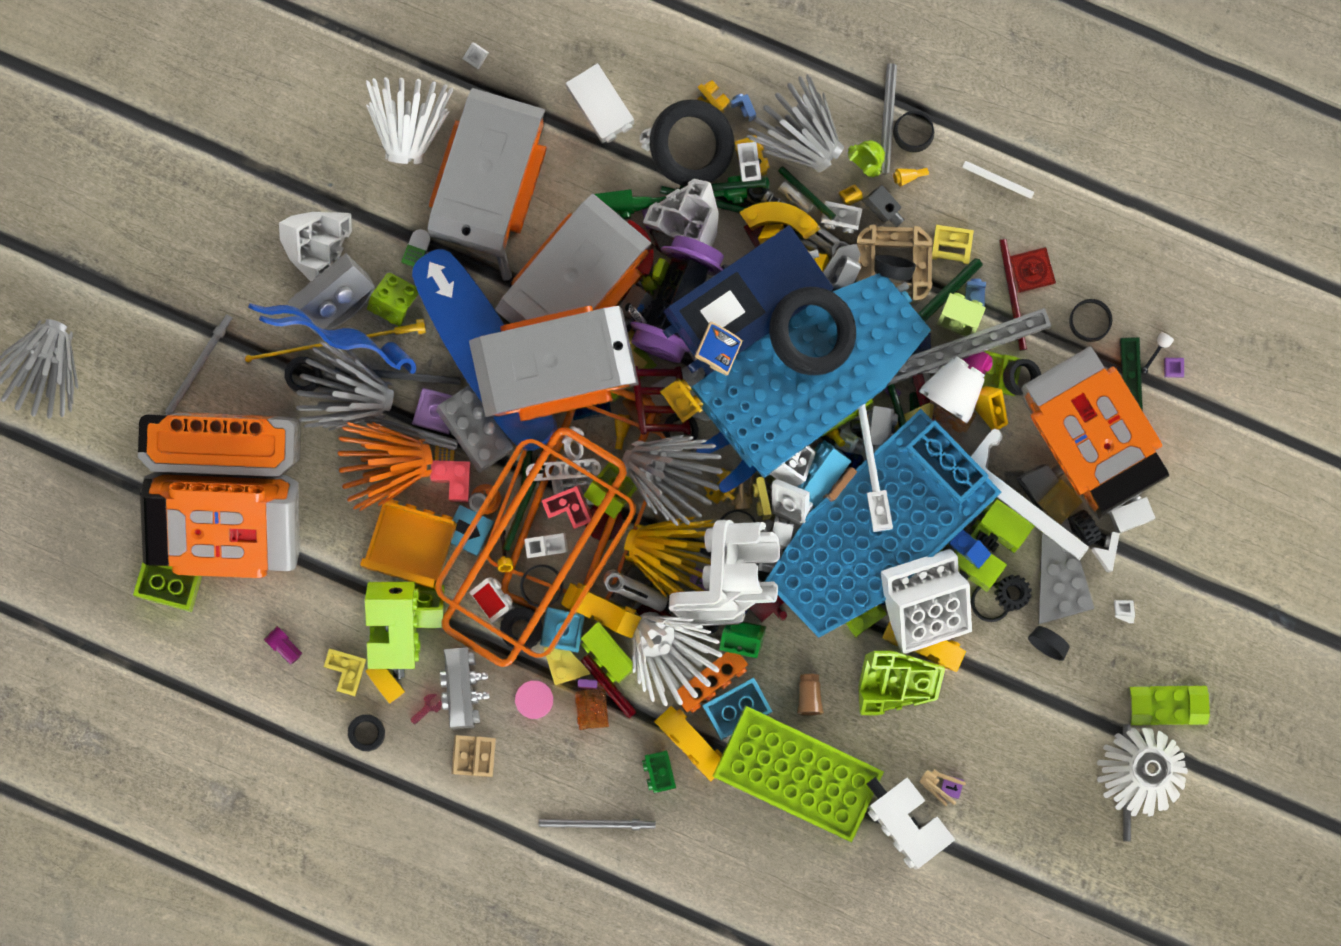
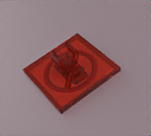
(1032, 269)

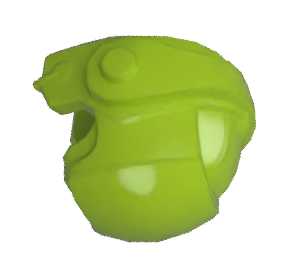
(867, 156)

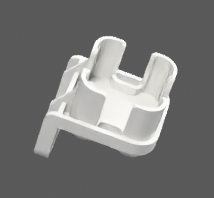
(732, 575)

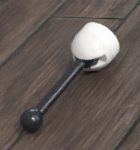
(1163, 341)

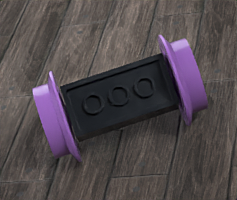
(686, 272)

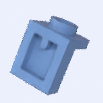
(746, 108)
(975, 290)

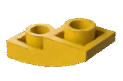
(385, 683)

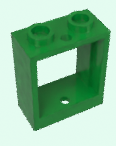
(746, 635)

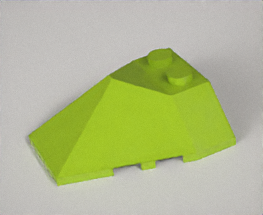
(896, 681)

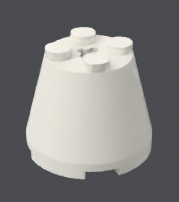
(955, 388)

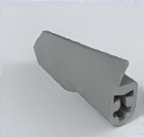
(843, 266)

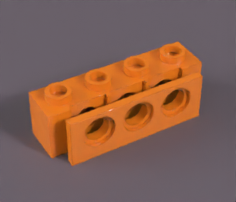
(738, 667)

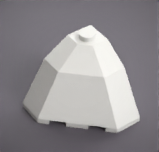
(687, 213)
(314, 240)

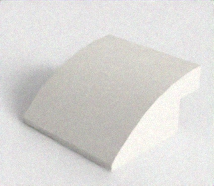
(929, 604)

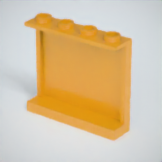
(409, 544)

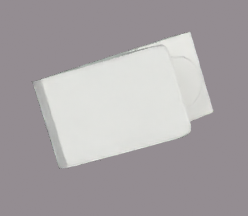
(1107, 557)

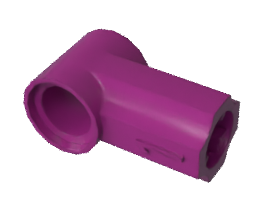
(280, 642)

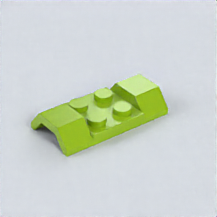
(1169, 705)

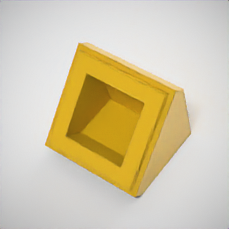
(851, 195)

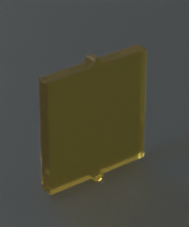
(1060, 502)

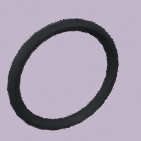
(979, 615)

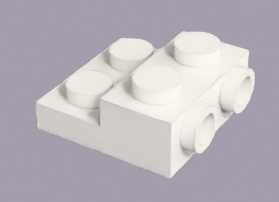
(790, 502)

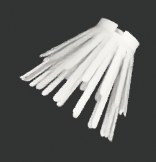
(402, 138)
(658, 640)
(1133, 771)

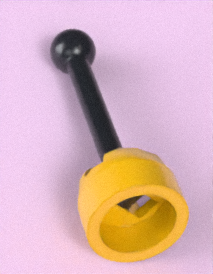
(504, 563)

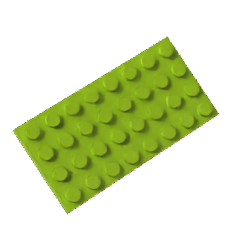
(797, 774)

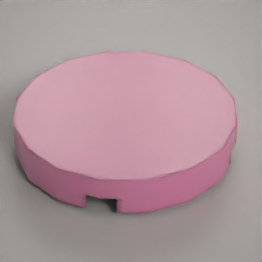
(534, 699)

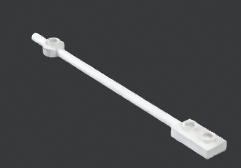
(877, 499)

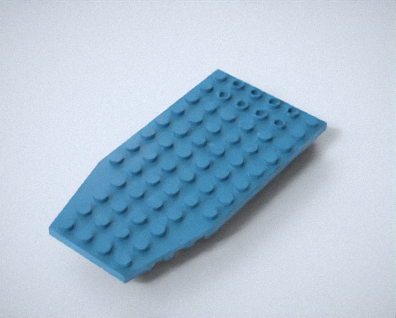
(778, 412)
(837, 559)

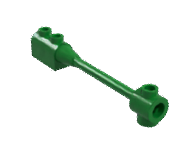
(625, 204)

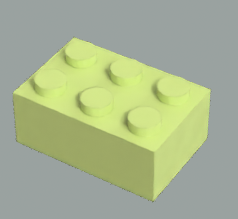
(961, 314)

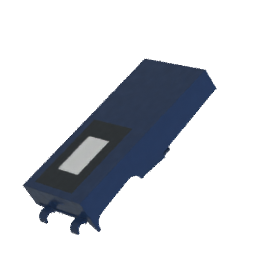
(746, 294)

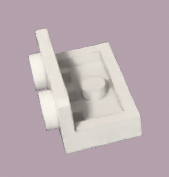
(846, 217)

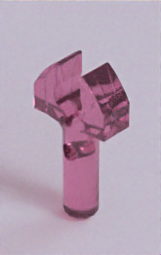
(426, 709)

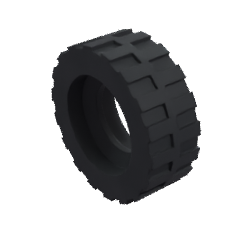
(521, 614)

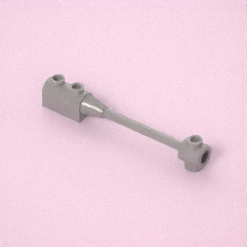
(880, 425)

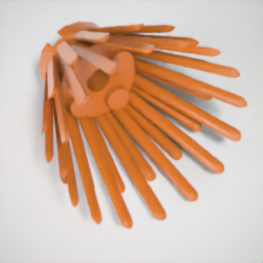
(406, 460)

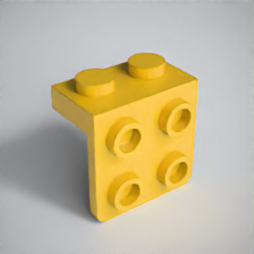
(681, 400)

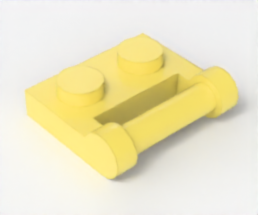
(953, 238)

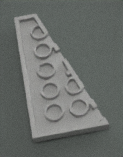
(1061, 582)

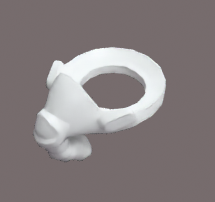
(567, 441)

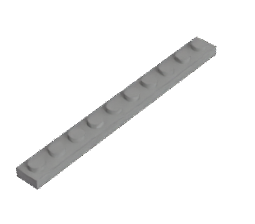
(973, 344)

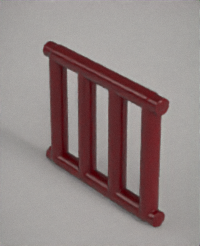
(642, 409)

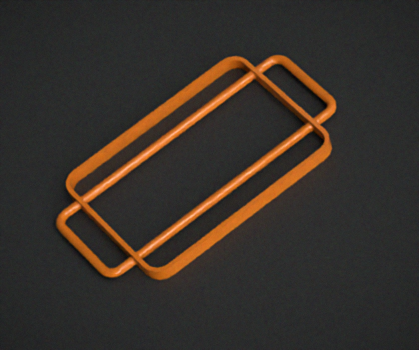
(539, 494)
(455, 603)

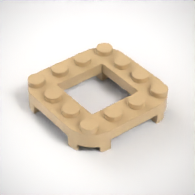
(899, 238)

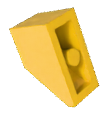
(992, 407)

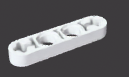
(563, 467)

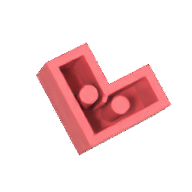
(455, 473)
(572, 502)

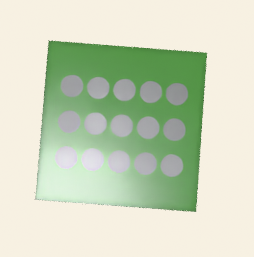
(412, 255)

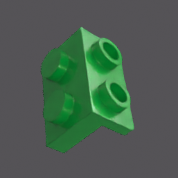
(659, 771)

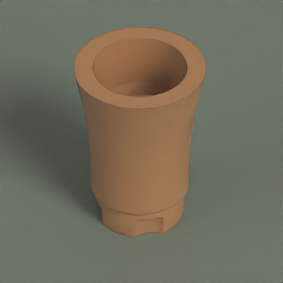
(809, 696)

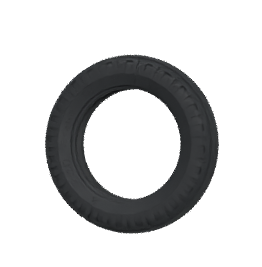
(714, 119)
(845, 331)

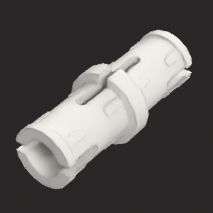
(795, 197)

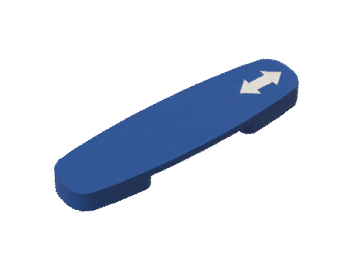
(460, 315)

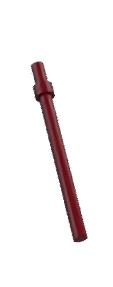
(1011, 287)

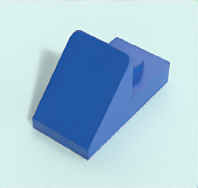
(970, 548)

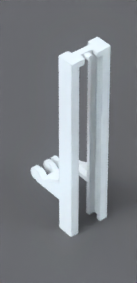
(1023, 506)

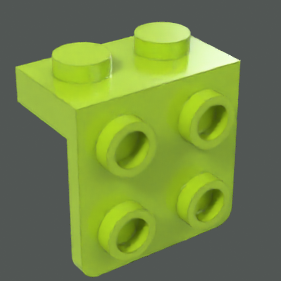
(392, 299)

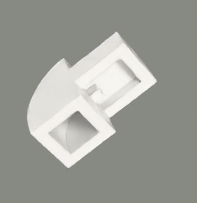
(748, 162)
(546, 545)

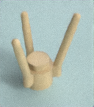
(741, 500)
(930, 782)

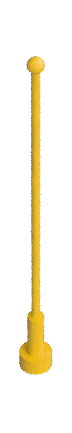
(418, 326)

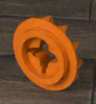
(495, 503)

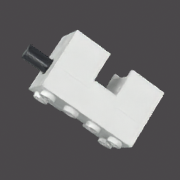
(892, 814)

